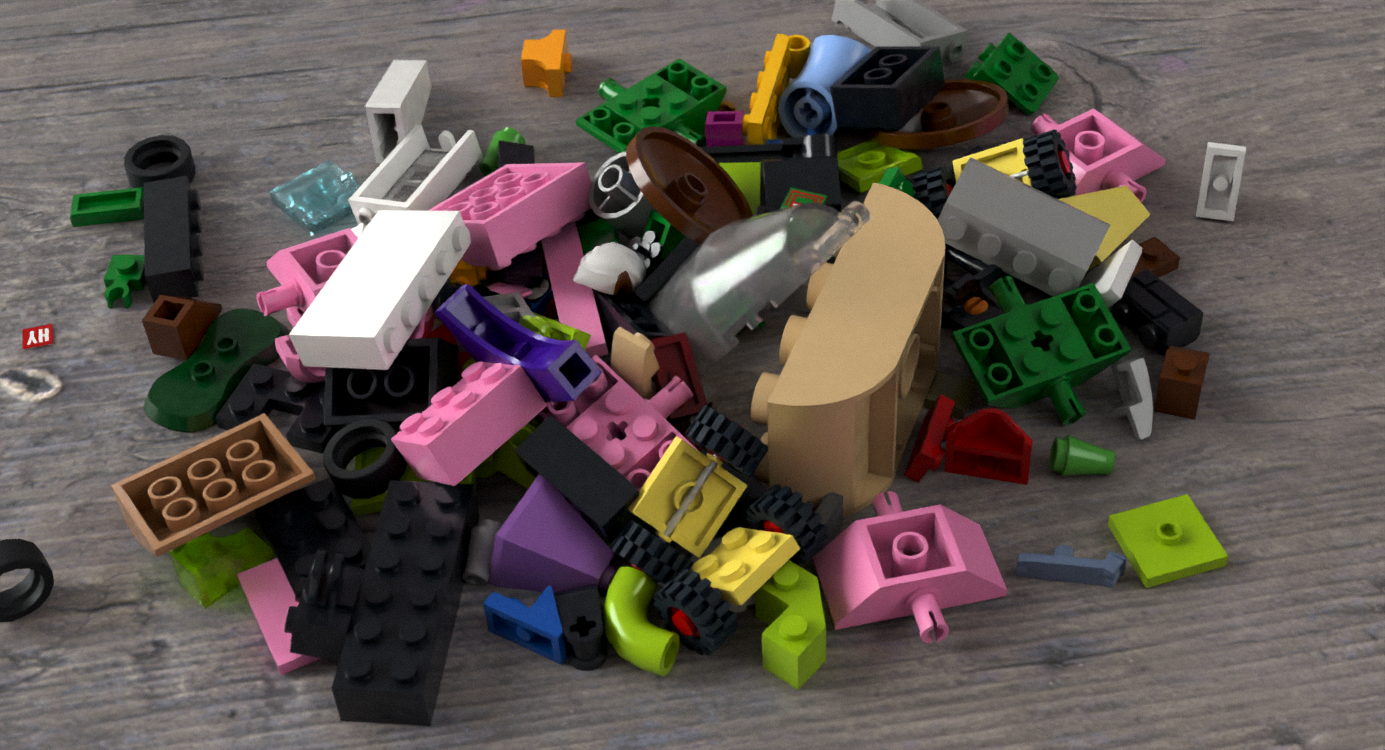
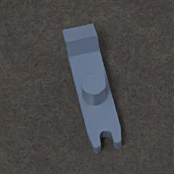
(1067, 568)

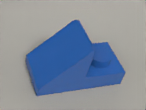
(532, 627)

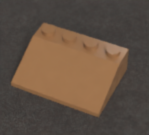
(210, 485)

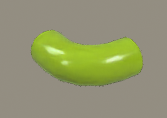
(628, 627)

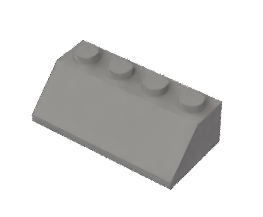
(1020, 229)

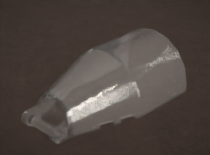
(749, 268)

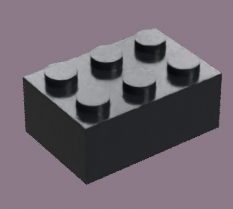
(888, 87)
(391, 394)

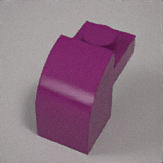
(724, 128)

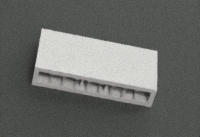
(381, 289)

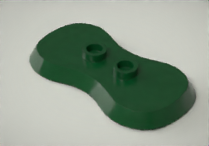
(199, 387)

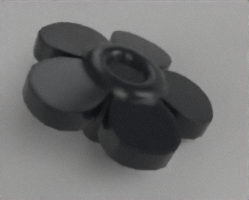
(647, 248)

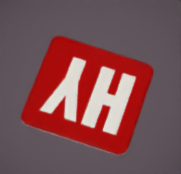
(37, 336)

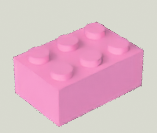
(468, 422)

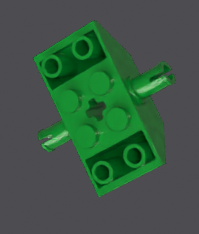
(669, 99)
(1041, 348)

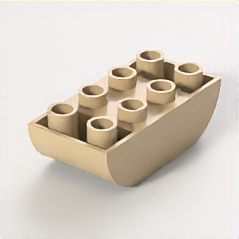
(858, 360)

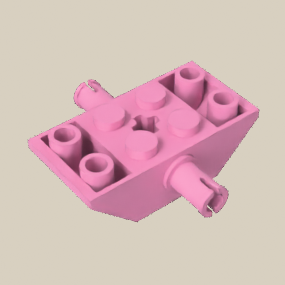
(1102, 152)
(304, 271)
(621, 424)
(906, 567)

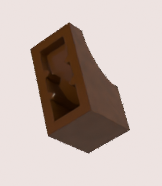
(1181, 382)

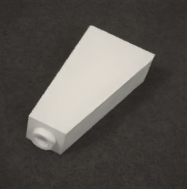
(397, 104)

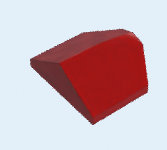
(989, 447)

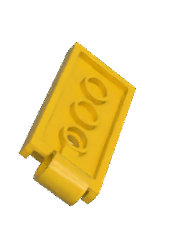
(780, 66)

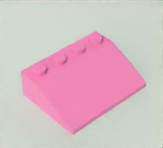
(519, 208)

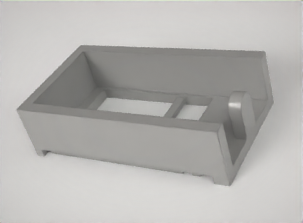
(902, 25)

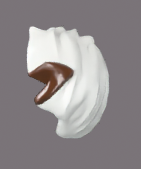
(610, 269)

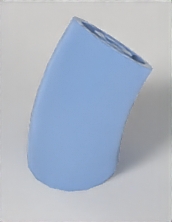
(809, 98)

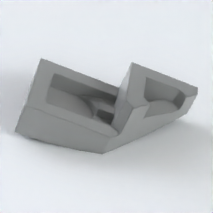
(1136, 395)

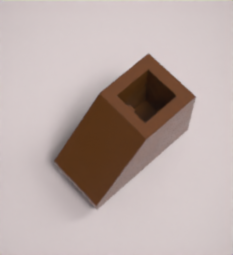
(178, 325)

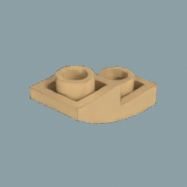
(634, 361)

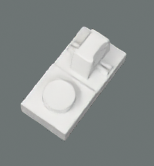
(1220, 181)

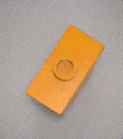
(547, 62)

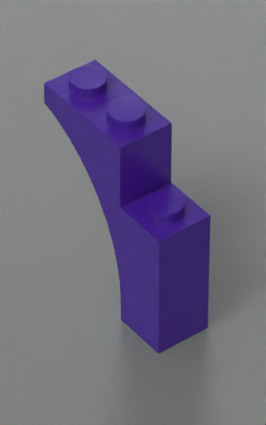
(554, 366)

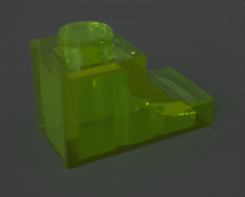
(210, 564)

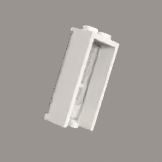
(416, 174)

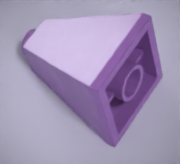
(549, 545)

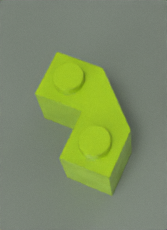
(797, 630)

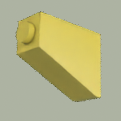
(1116, 207)

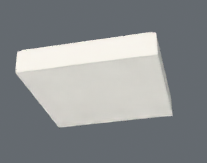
(1114, 273)

